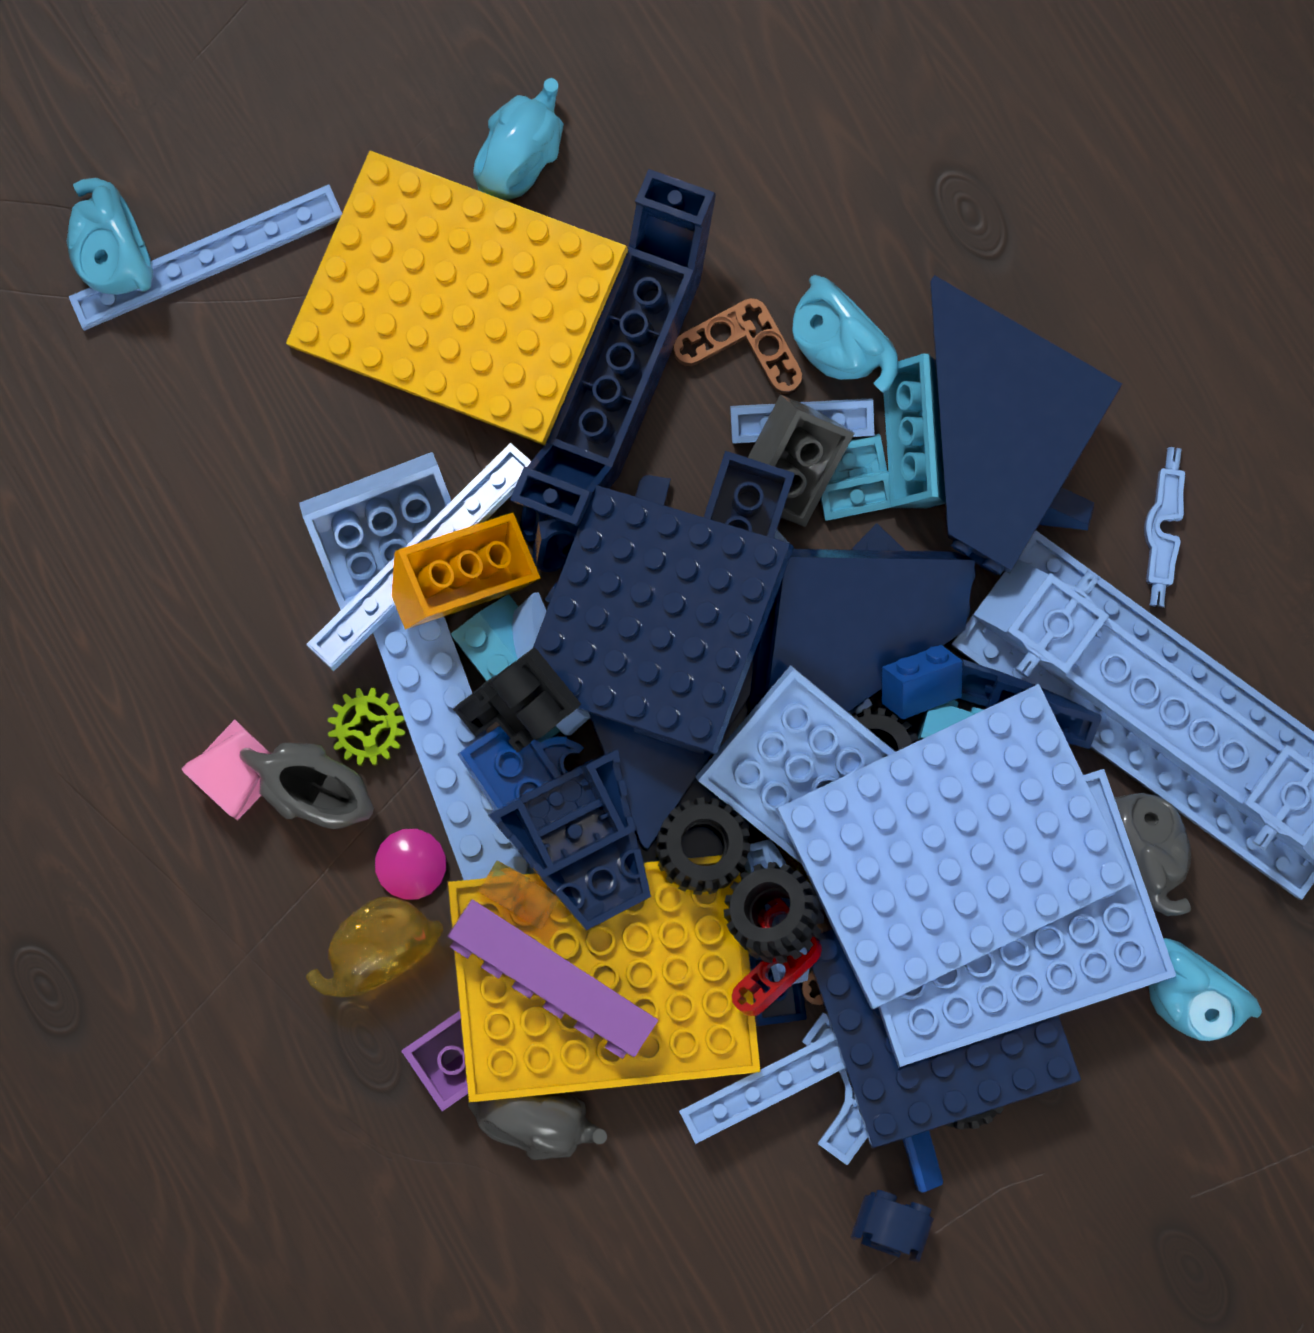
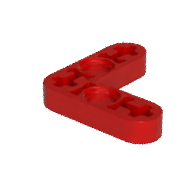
(794, 969)

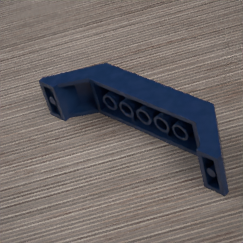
(624, 351)

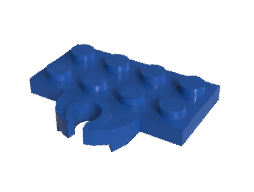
(509, 774)

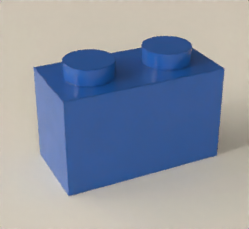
(922, 681)

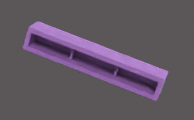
(551, 978)

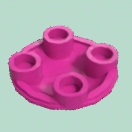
(410, 864)

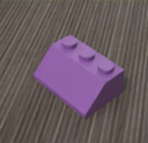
(440, 1061)

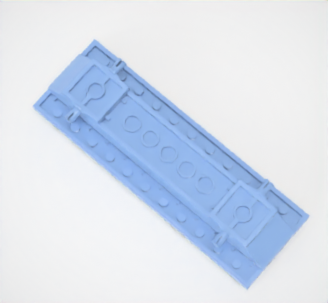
(1164, 706)

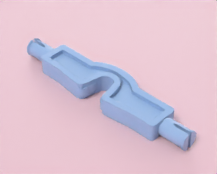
(1163, 546)

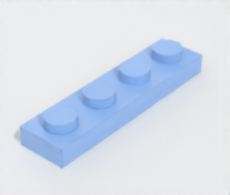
(854, 414)

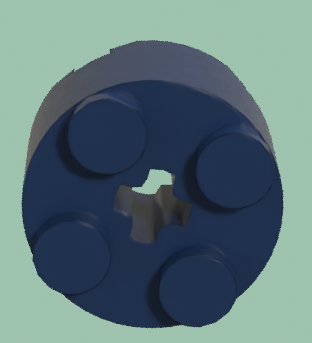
(892, 1226)

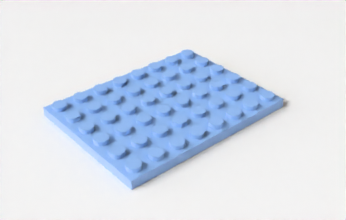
(955, 846)
(1049, 972)

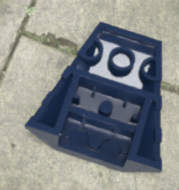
(581, 839)

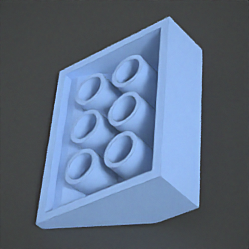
(371, 519)

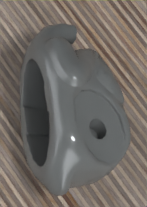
(310, 785)
(1158, 846)
(538, 1124)

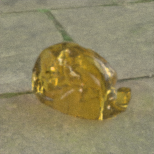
(375, 947)

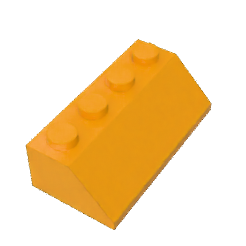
(461, 570)

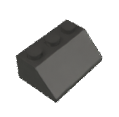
(804, 444)

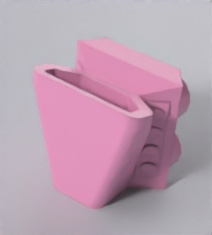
(224, 774)

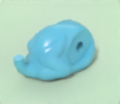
(519, 144)
(106, 241)
(841, 336)
(1201, 997)

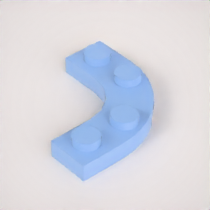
(847, 1130)

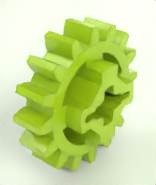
(363, 711)

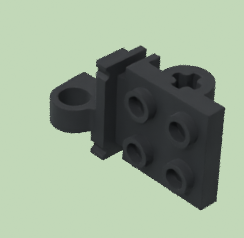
(522, 699)

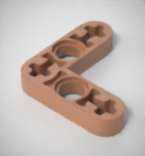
(739, 331)

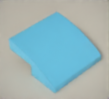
(859, 481)

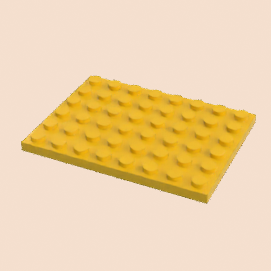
(457, 297)
(661, 955)

